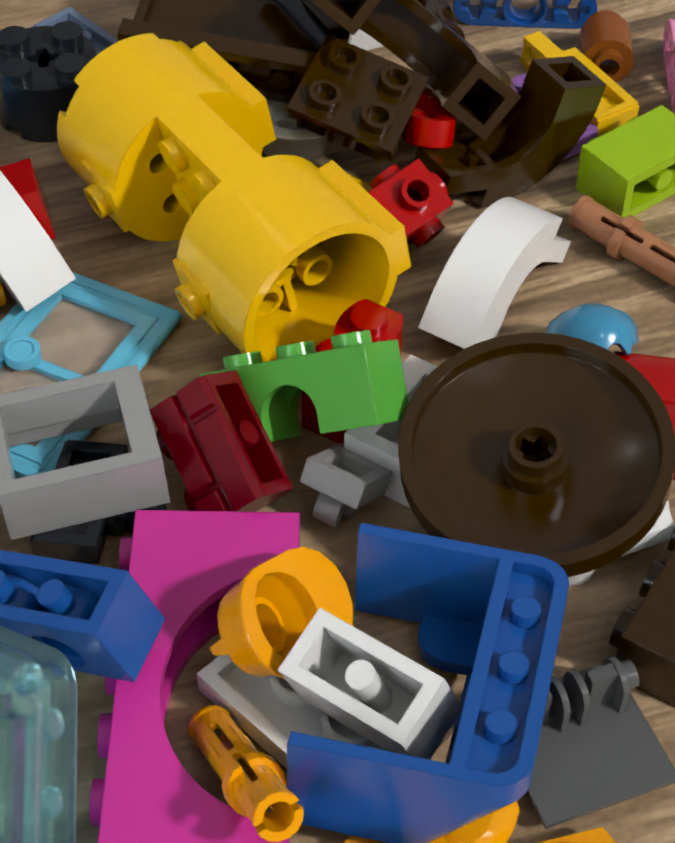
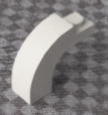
(28, 258)
(489, 270)

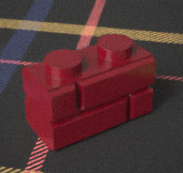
(219, 446)

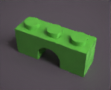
(349, 385)

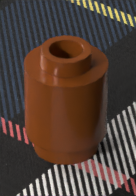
(608, 43)

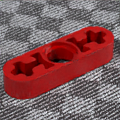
(430, 123)

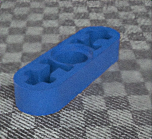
(536, 17)

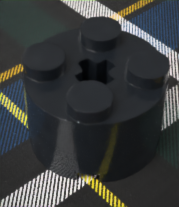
(39, 76)

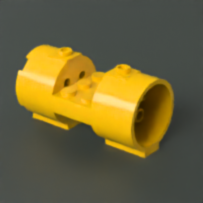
(264, 242)

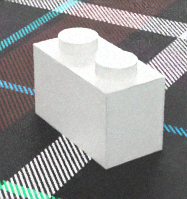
(370, 687)

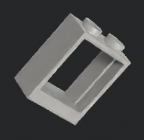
(90, 488)

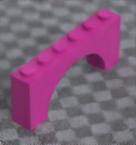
(185, 569)

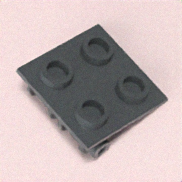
(595, 745)

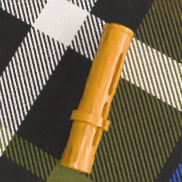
(266, 778)

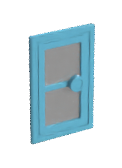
(75, 335)

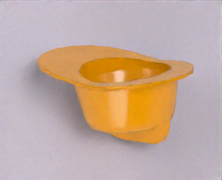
(273, 607)

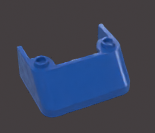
(479, 617)

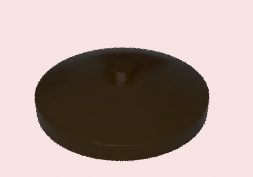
(538, 450)

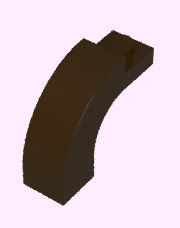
(529, 141)

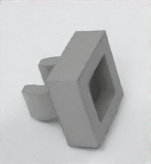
(344, 483)

